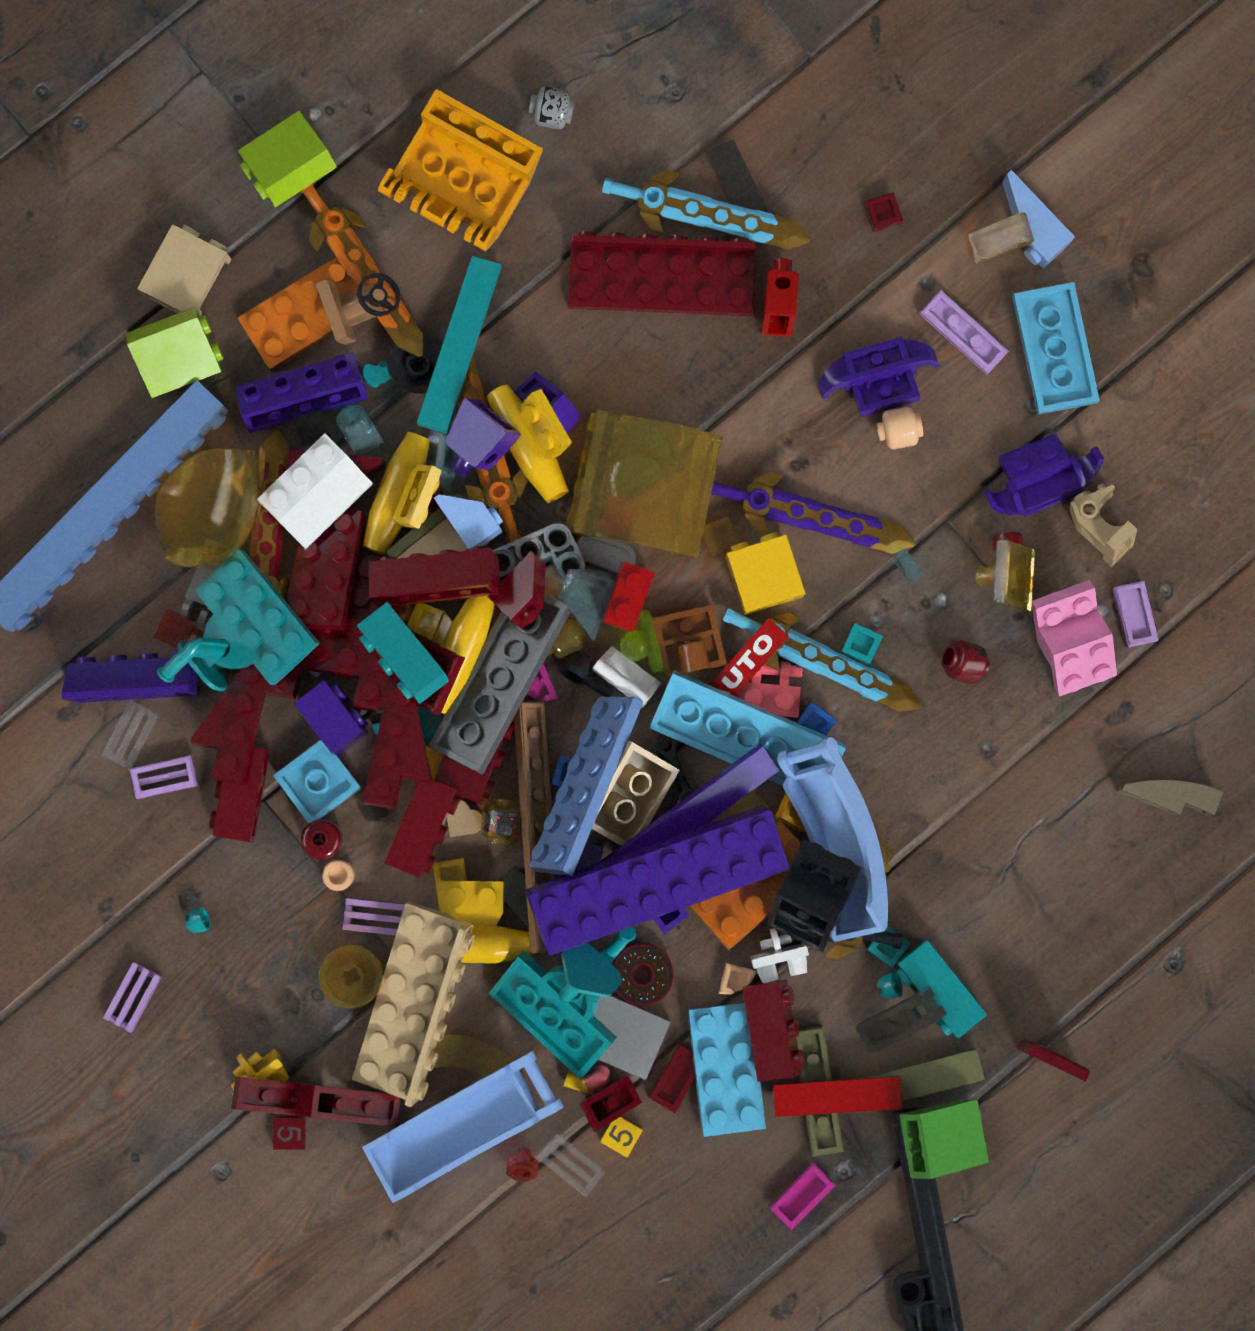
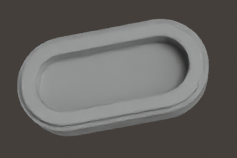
(605, 553)

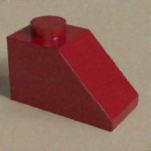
(522, 591)

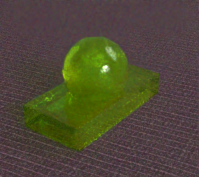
(643, 643)

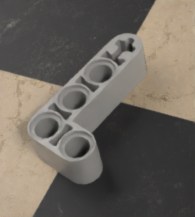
(544, 550)

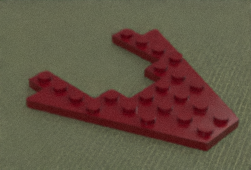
(400, 738)

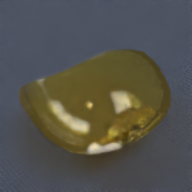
(208, 506)

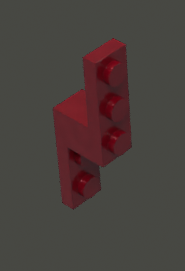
(469, 782)
(315, 1101)

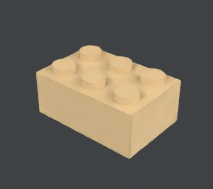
(633, 794)

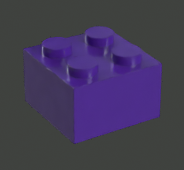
(331, 717)

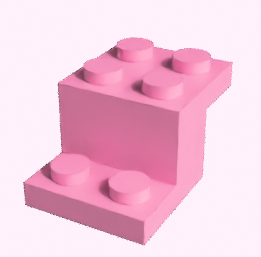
(1074, 638)

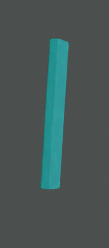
(459, 345)

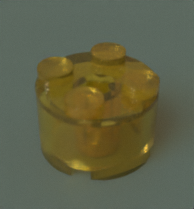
(336, 984)

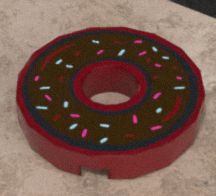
(661, 979)

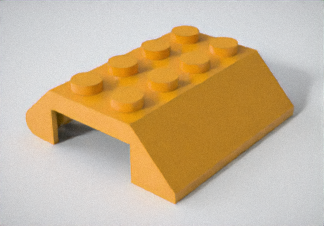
(463, 170)

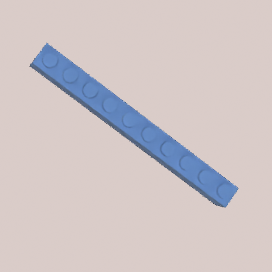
(107, 504)

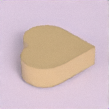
(464, 821)

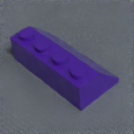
(125, 679)

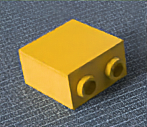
(764, 573)

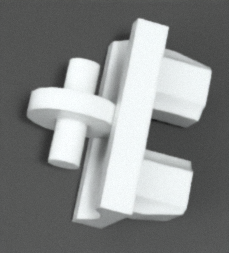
(794, 955)

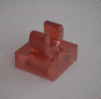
(174, 628)

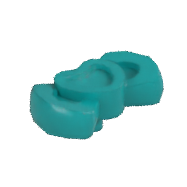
(376, 374)

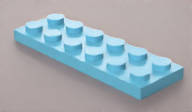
(729, 725)

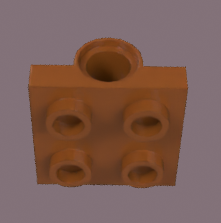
(689, 641)

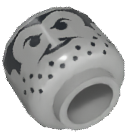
(552, 107)

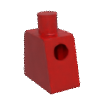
(780, 299)

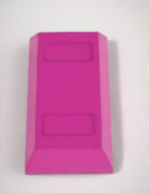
(802, 1196)

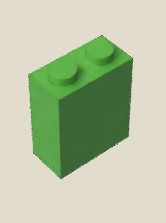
(944, 1138)

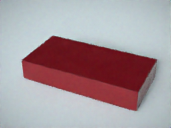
(675, 1079)

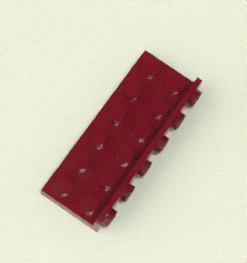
(661, 274)

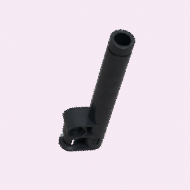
(936, 1296)

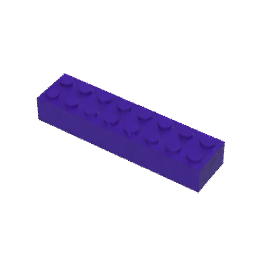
(657, 879)

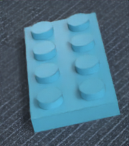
(1055, 348)
(725, 1070)

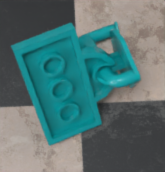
(246, 628)
(562, 1002)

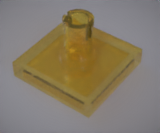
(1010, 576)

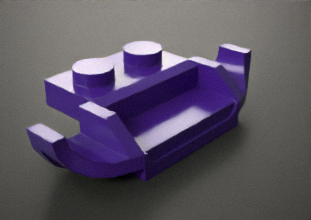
(879, 374)
(1042, 477)

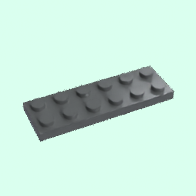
(497, 686)

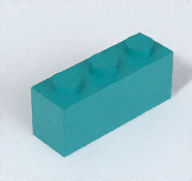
(401, 654)
(926, 968)

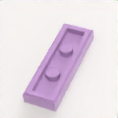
(963, 332)

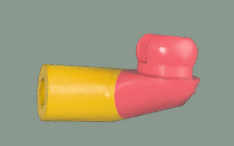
(590, 1083)

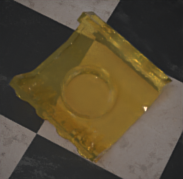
(644, 483)

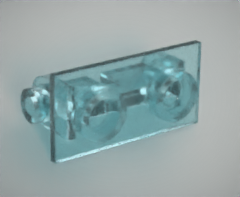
(443, 457)

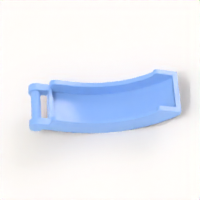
(841, 823)
(460, 1127)

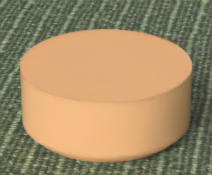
(338, 875)

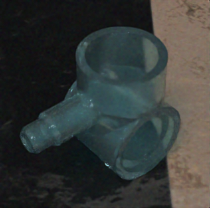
(358, 429)

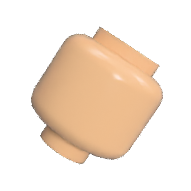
(900, 428)

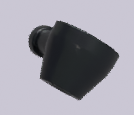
(578, 668)

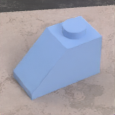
(470, 519)

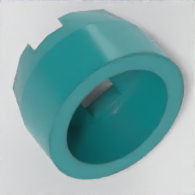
(198, 920)
(890, 985)

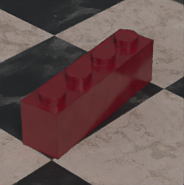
(434, 577)

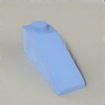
(1047, 230)

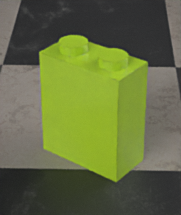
(286, 159)
(174, 351)

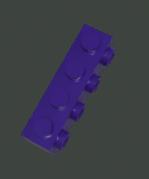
(300, 392)

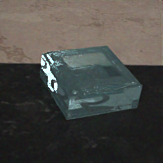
(907, 566)

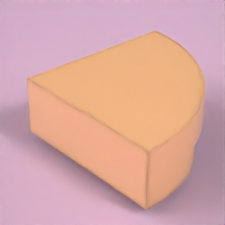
(735, 978)

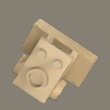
(1108, 539)

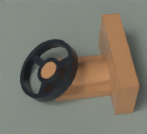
(355, 306)

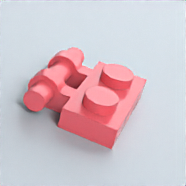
(778, 699)

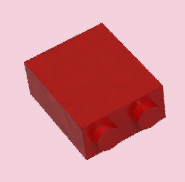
(627, 596)

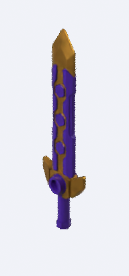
(809, 514)

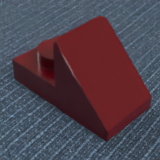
(610, 1103)

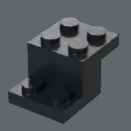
(813, 895)

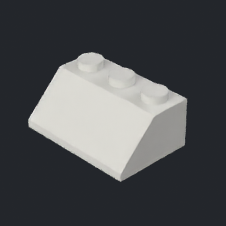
(315, 491)

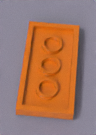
(295, 316)
(742, 909)

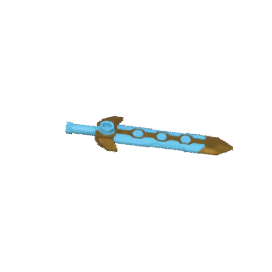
(704, 211)
(831, 664)

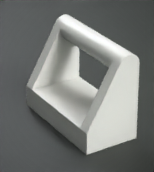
(626, 676)

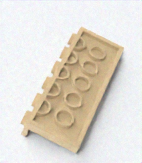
(413, 1002)

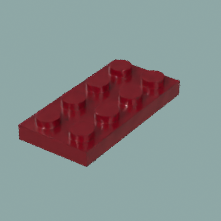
(326, 574)

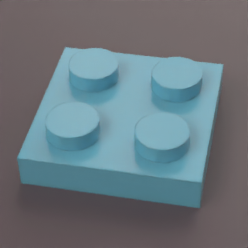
(317, 782)

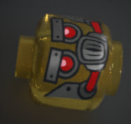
(501, 822)

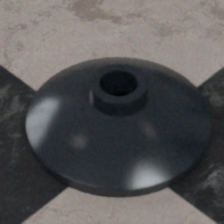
(400, 364)

